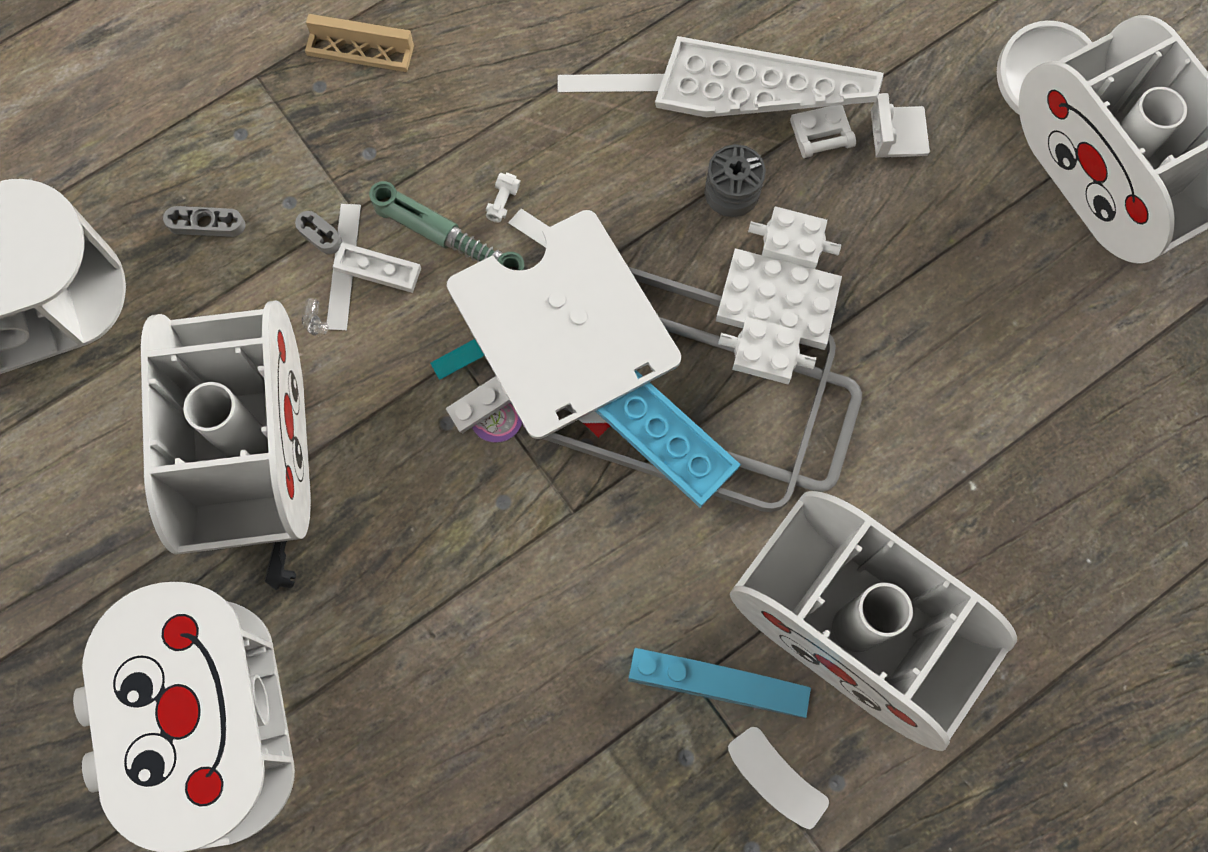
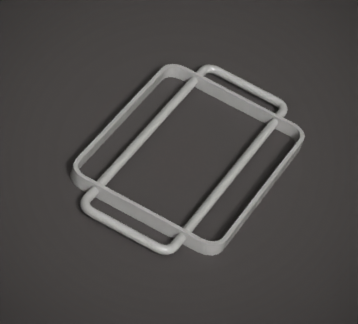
(792, 478)

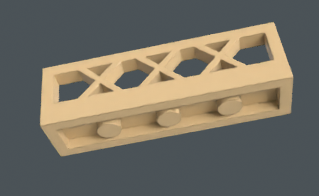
(362, 37)

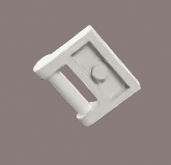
(819, 124)

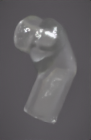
(311, 320)

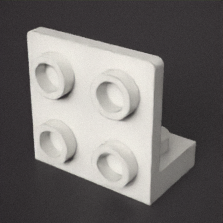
(898, 129)

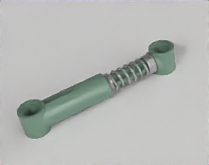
(434, 226)

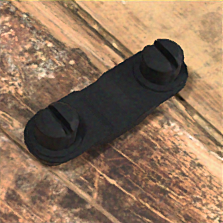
(276, 574)

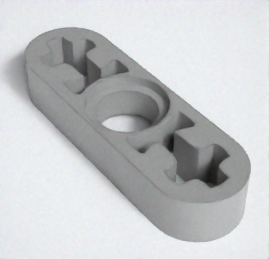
(193, 215)

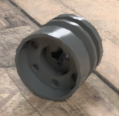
(731, 193)

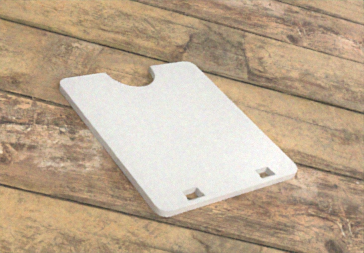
(537, 348)

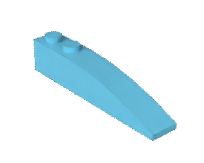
(718, 683)

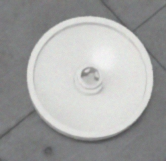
(1031, 47)

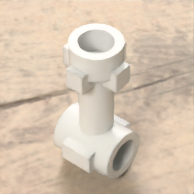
(507, 185)

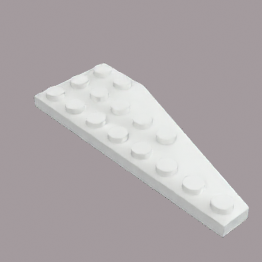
(733, 80)

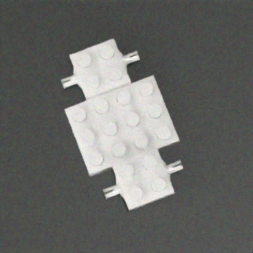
(780, 297)

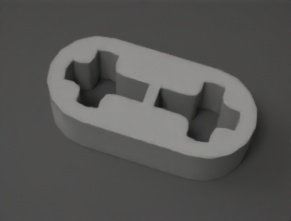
(314, 236)

